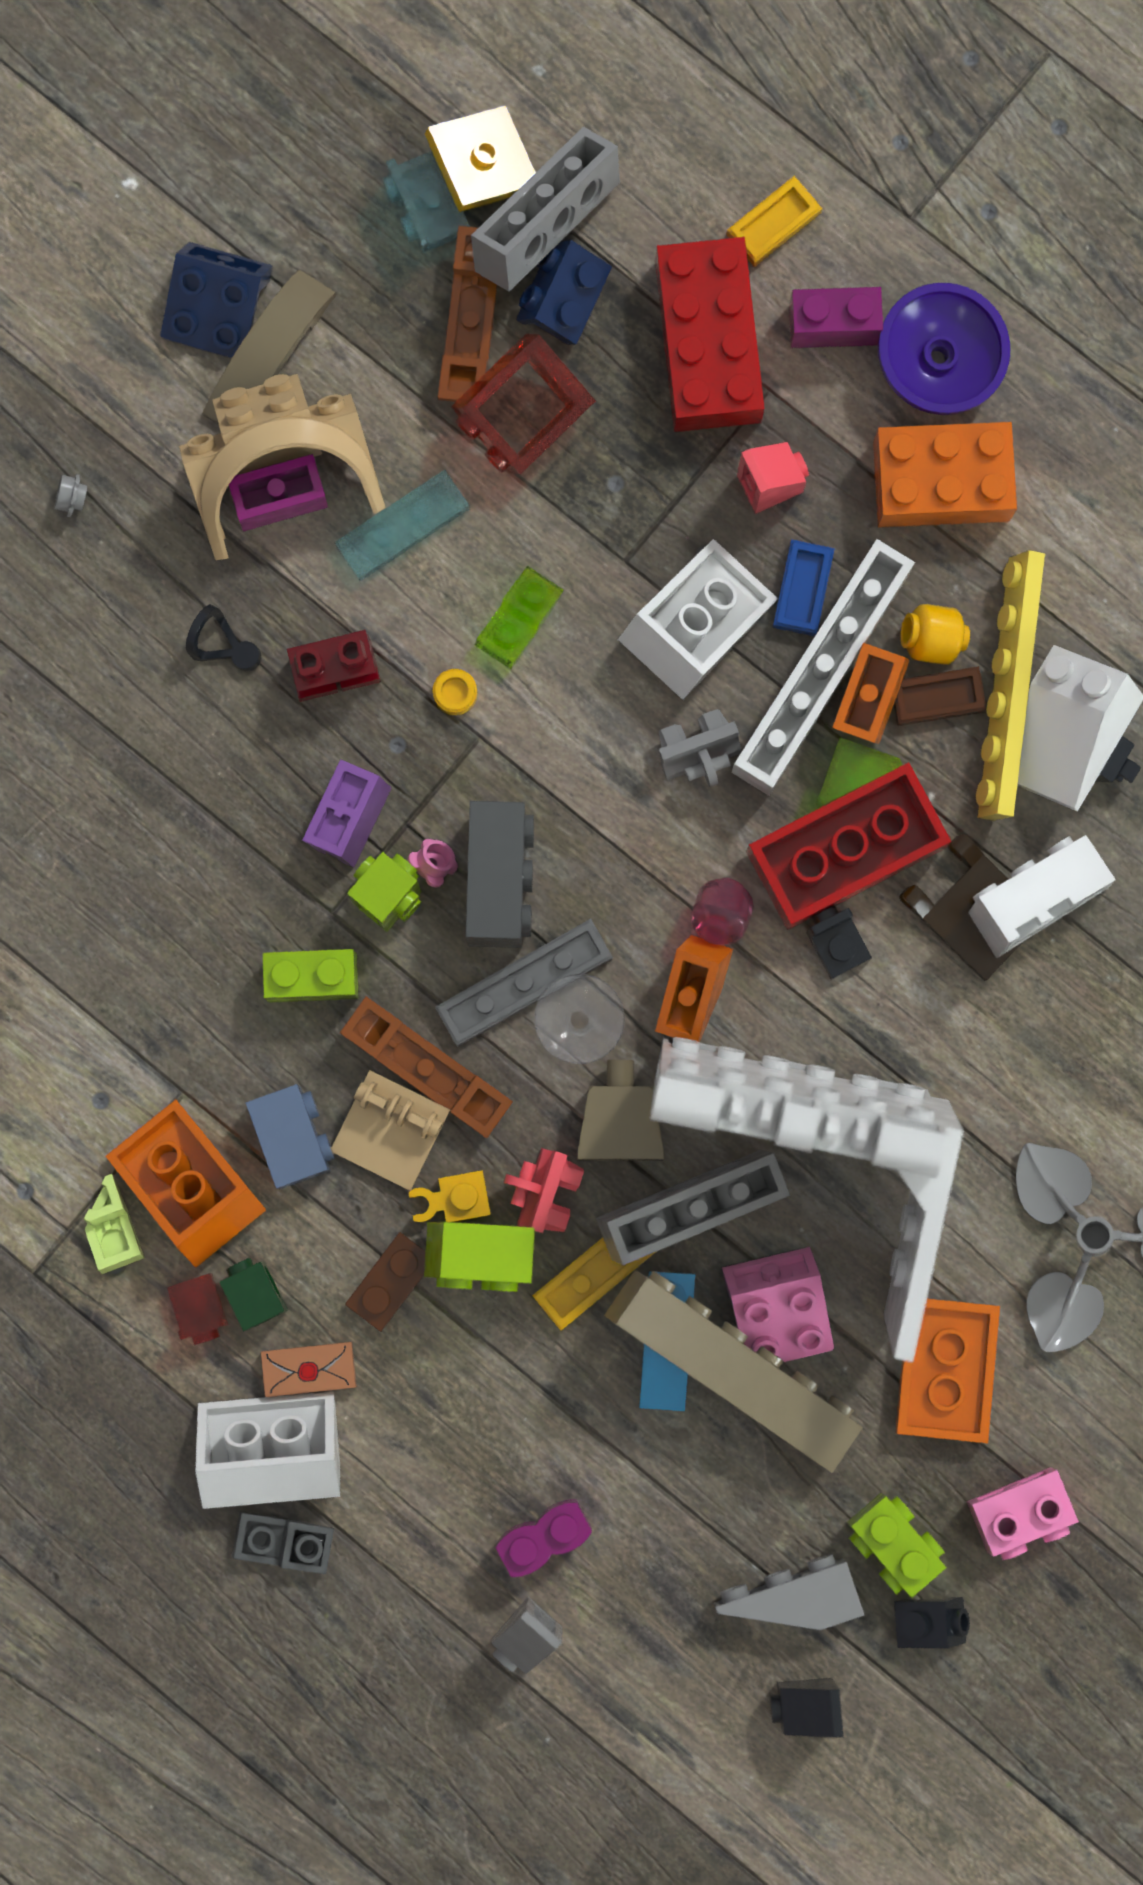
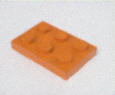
(952, 1373)

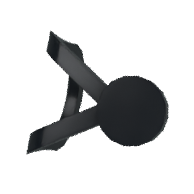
(244, 654)

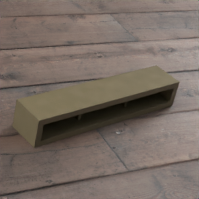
(733, 1370)

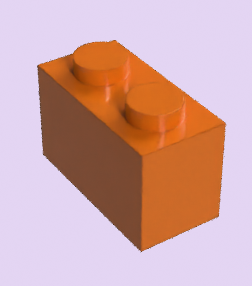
(871, 693)

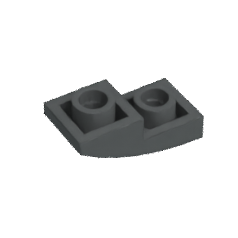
(282, 1542)

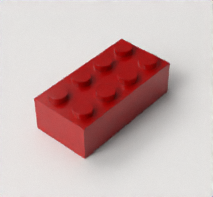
(709, 334)
(848, 846)

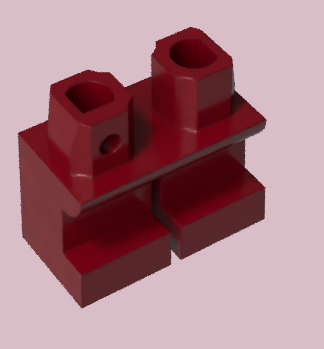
(333, 660)

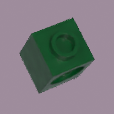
(252, 1293)

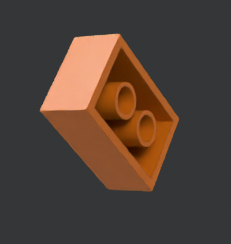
(944, 474)

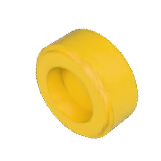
(455, 691)

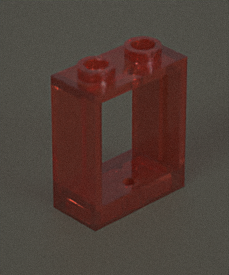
(557, 376)

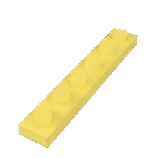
(1011, 686)

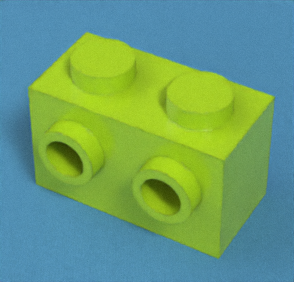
(386, 890)
(885, 1531)

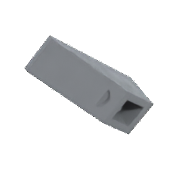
(806, 1599)

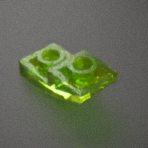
(519, 617)

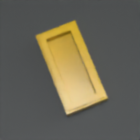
(775, 220)

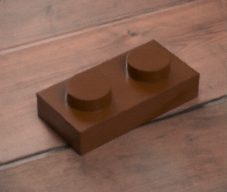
(389, 1282)

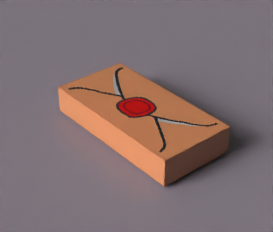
(308, 1369)

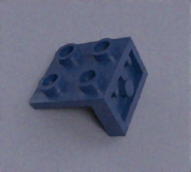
(212, 298)

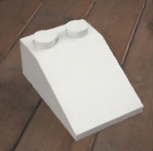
(697, 618)
(1073, 725)

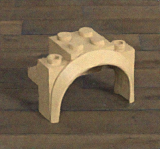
(269, 428)

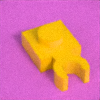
(459, 1197)

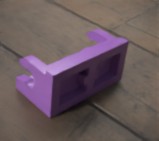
(347, 813)

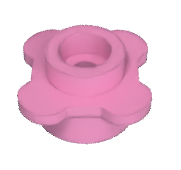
(433, 861)

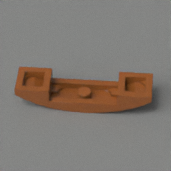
(468, 323)
(426, 1067)

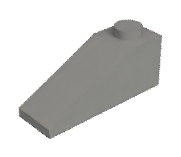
(526, 1638)

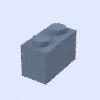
(289, 1136)

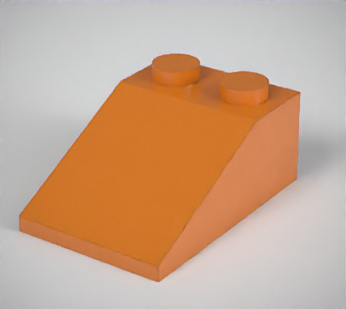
(185, 1183)

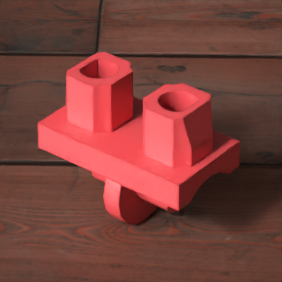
(538, 1187)

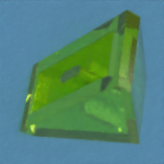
(851, 768)

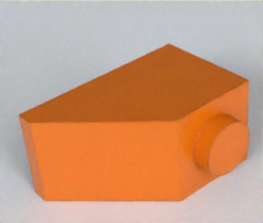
(693, 988)

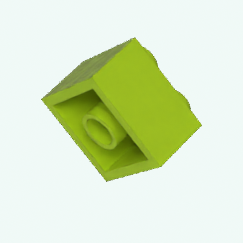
(481, 1252)

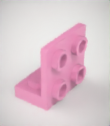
(781, 1304)

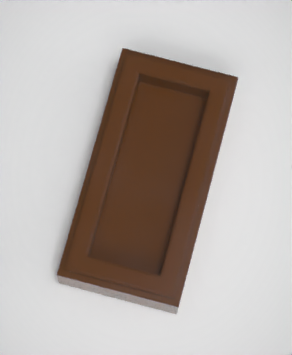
(940, 696)

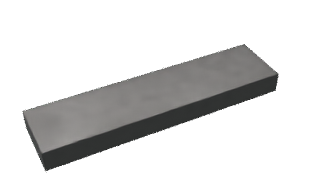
(522, 982)

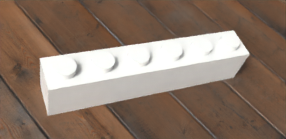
(822, 667)

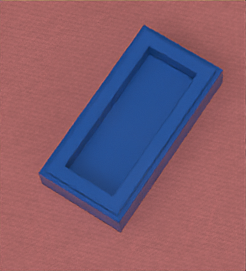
(803, 588)

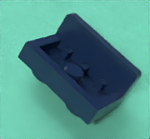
(564, 291)

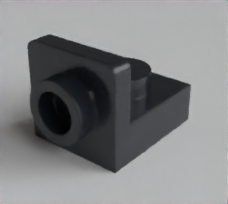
(837, 941)

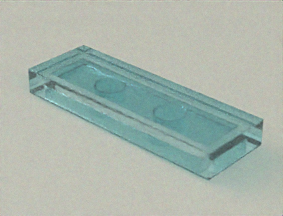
(402, 525)

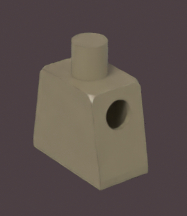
(619, 1120)

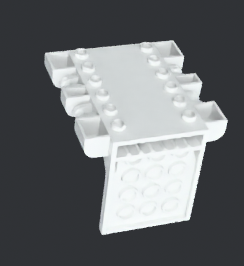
(811, 1109)

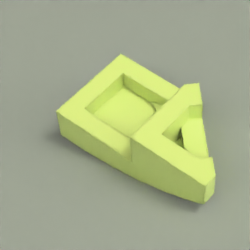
(111, 1230)

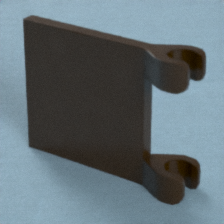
(950, 913)

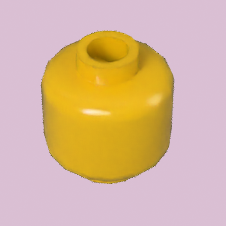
(934, 634)

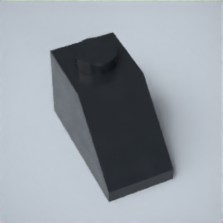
(808, 1708)

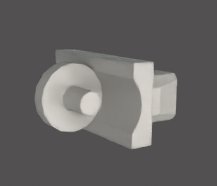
(701, 753)

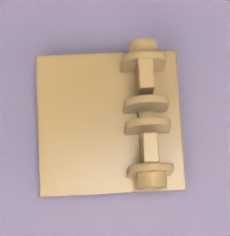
(390, 1130)

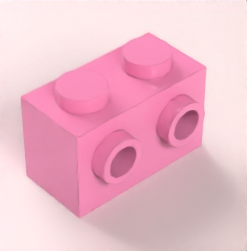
(1023, 1513)

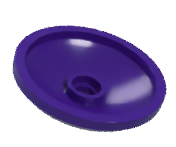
(961, 328)

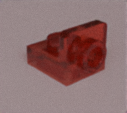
(198, 1309)

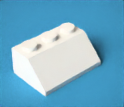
(267, 1450)

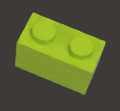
(310, 975)

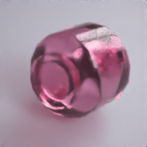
(722, 911)

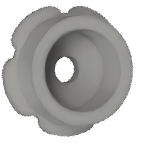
(70, 494)

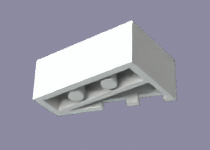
(1040, 894)

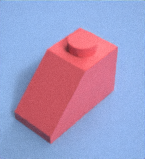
(771, 475)

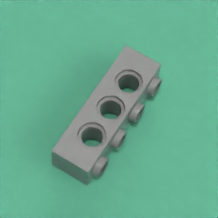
(545, 209)
(692, 1207)

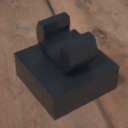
(1118, 765)

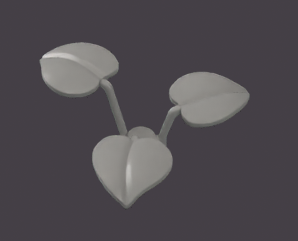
(1049, 1186)

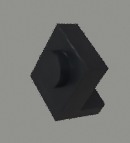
(931, 1623)

